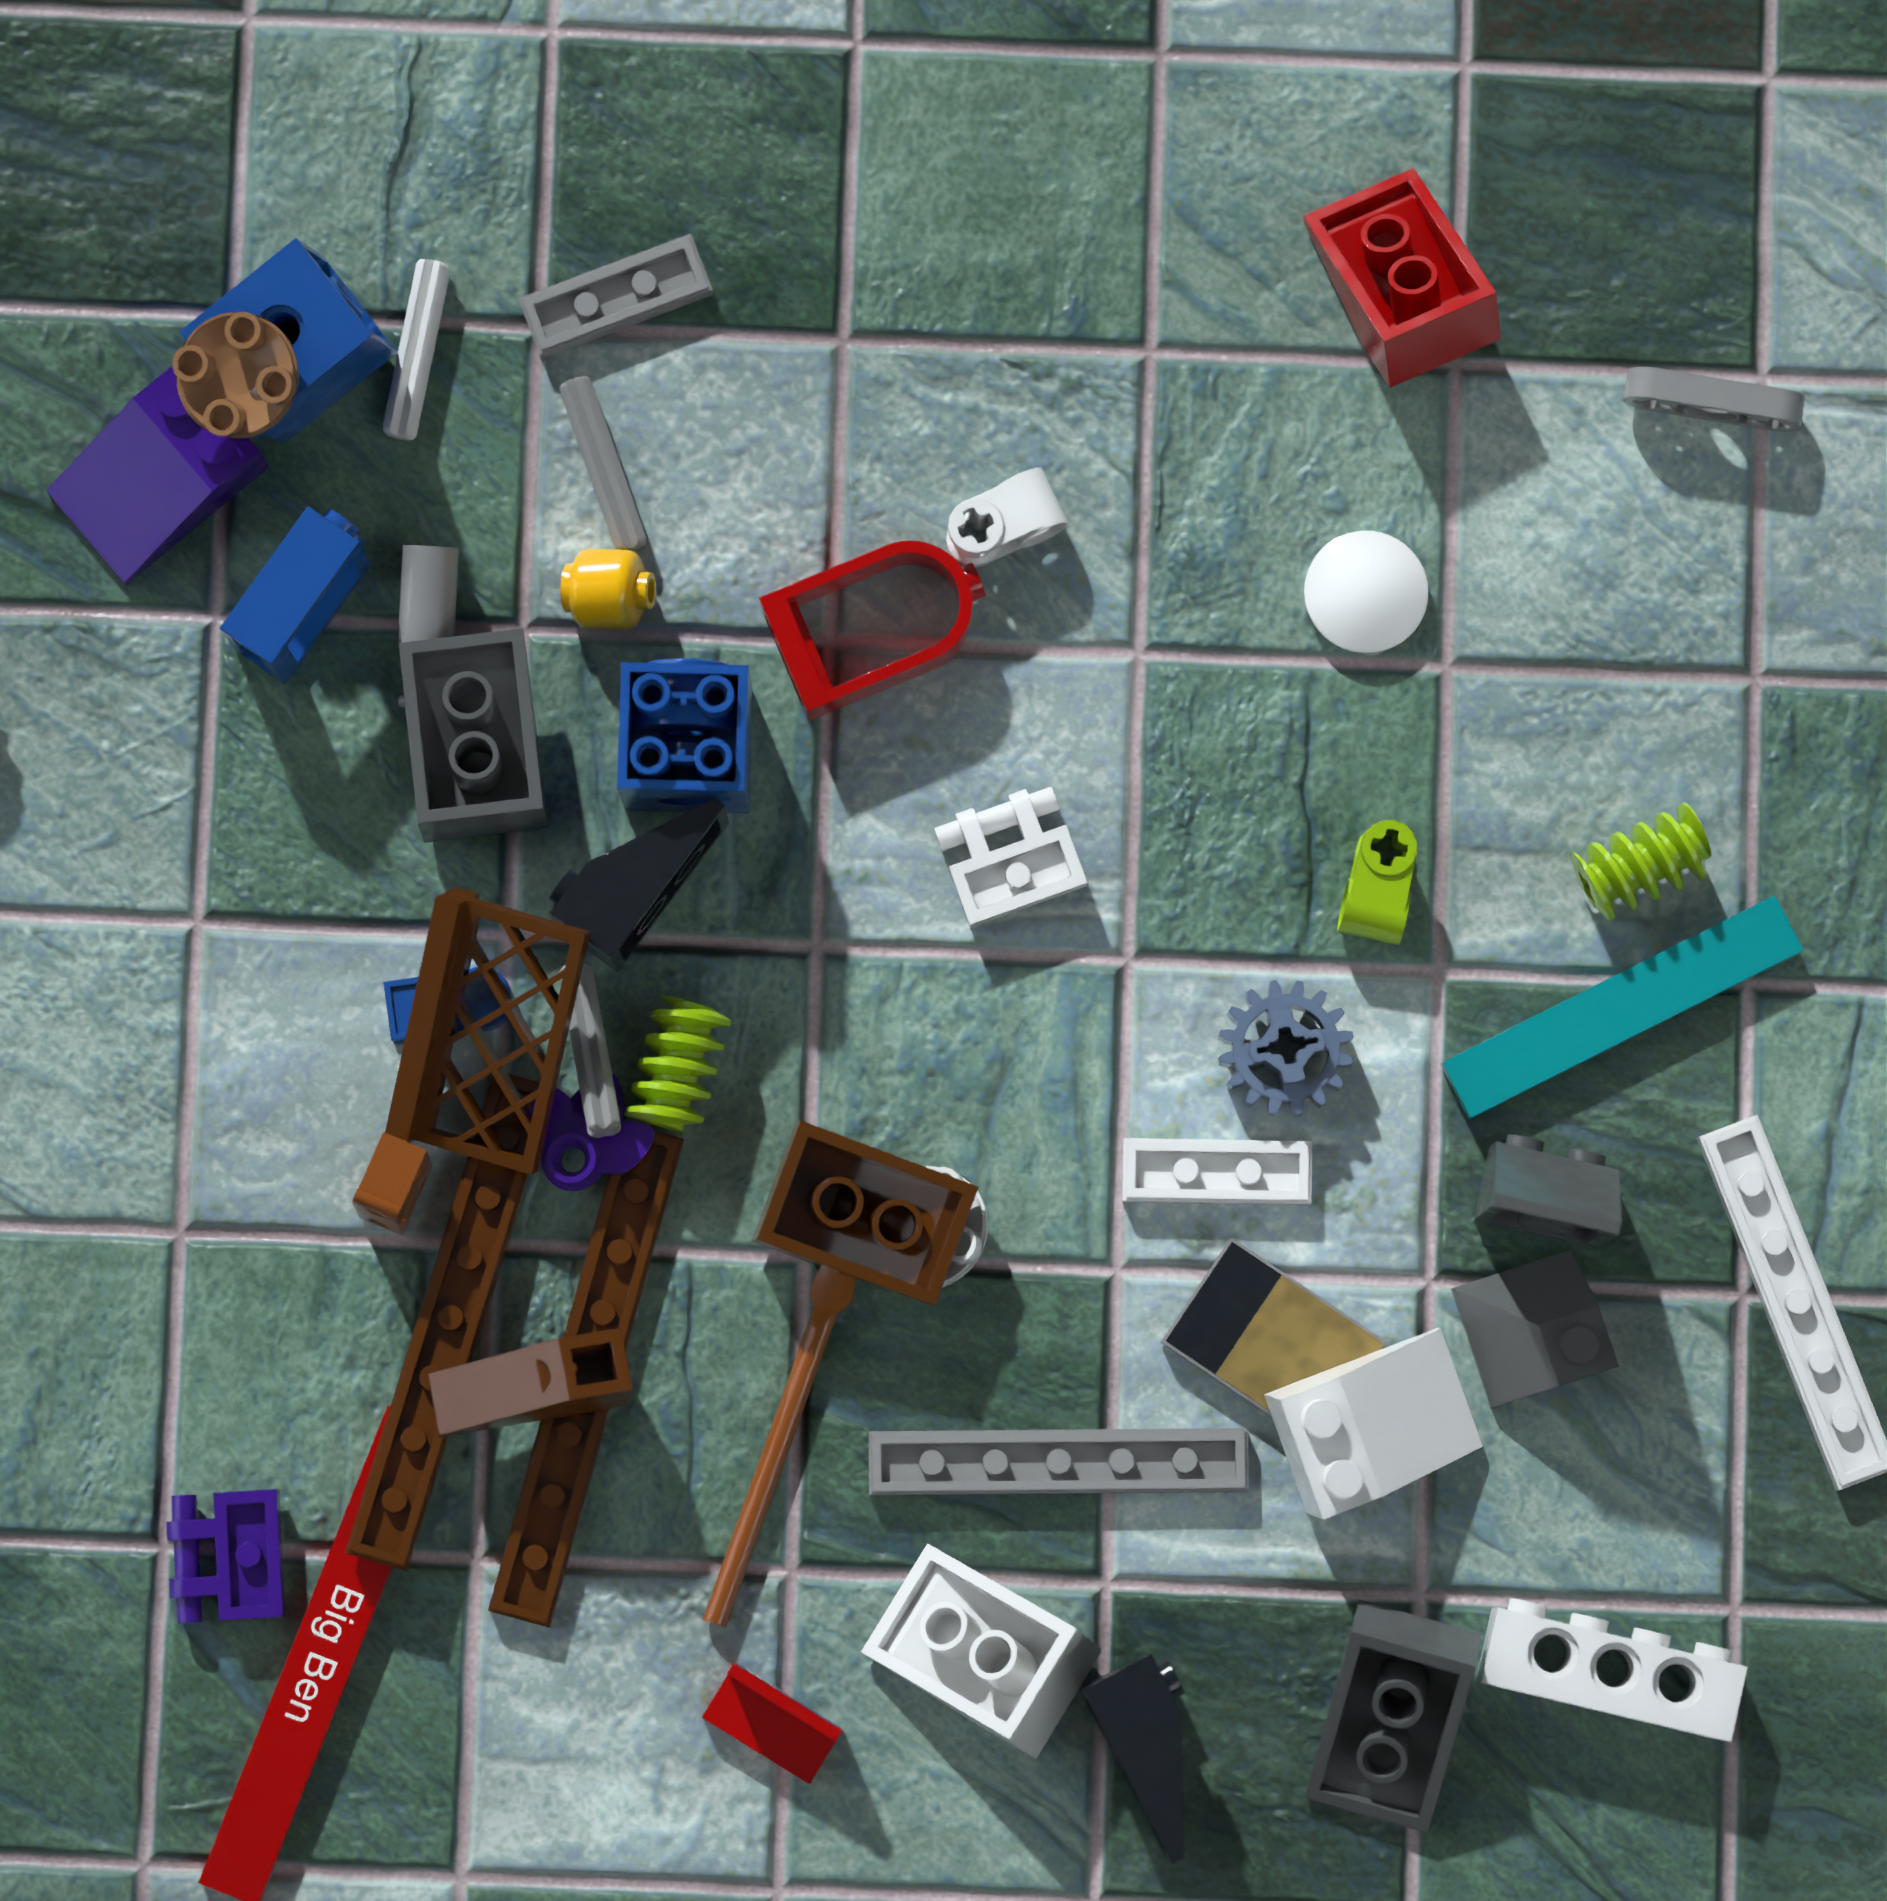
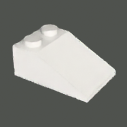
(1373, 1424)
(982, 1650)

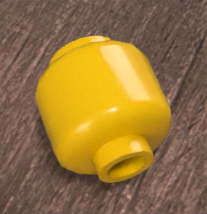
(607, 589)

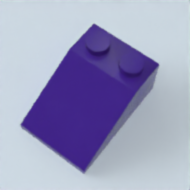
(151, 479)

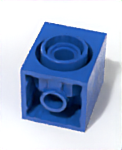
(336, 338)
(684, 735)

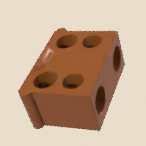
(392, 1183)

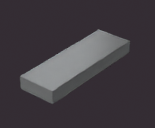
(615, 296)

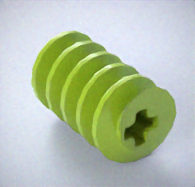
(1643, 861)
(677, 1066)

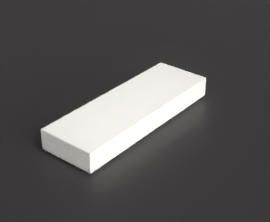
(1217, 1171)

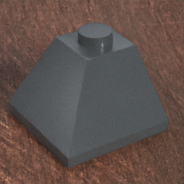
(1534, 1328)

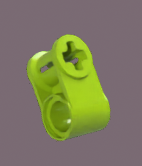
(1377, 894)

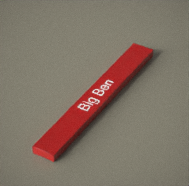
(298, 1713)

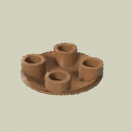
(236, 375)

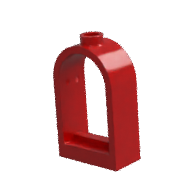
(800, 653)

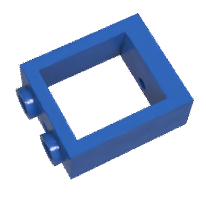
(297, 593)

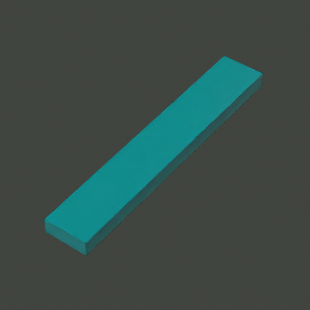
(1621, 1007)

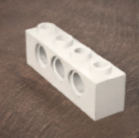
(1705, 1710)

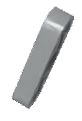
(1714, 399)

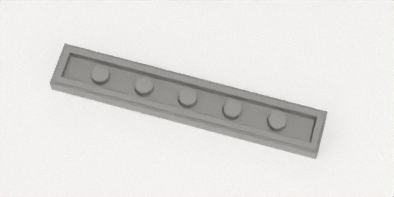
(1058, 1461)

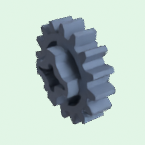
(1281, 1021)

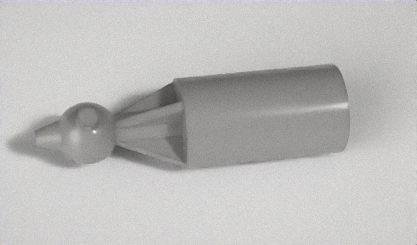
(427, 594)

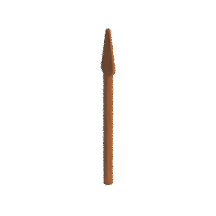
(830, 1295)

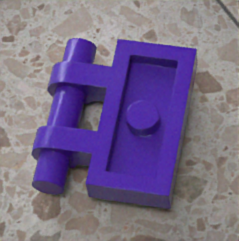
(247, 1556)

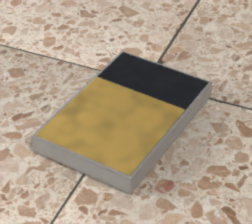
(1262, 1328)

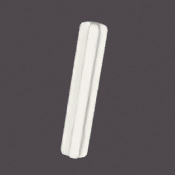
(416, 349)

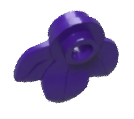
(602, 1155)

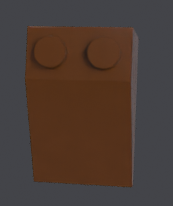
(864, 1213)

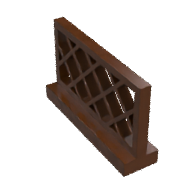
(435, 1018)

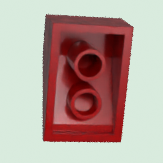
(1404, 277)

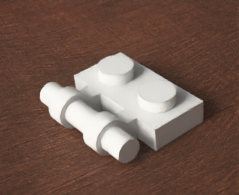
(1015, 874)

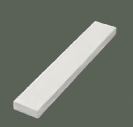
(1796, 1302)

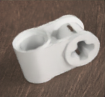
(1015, 514)

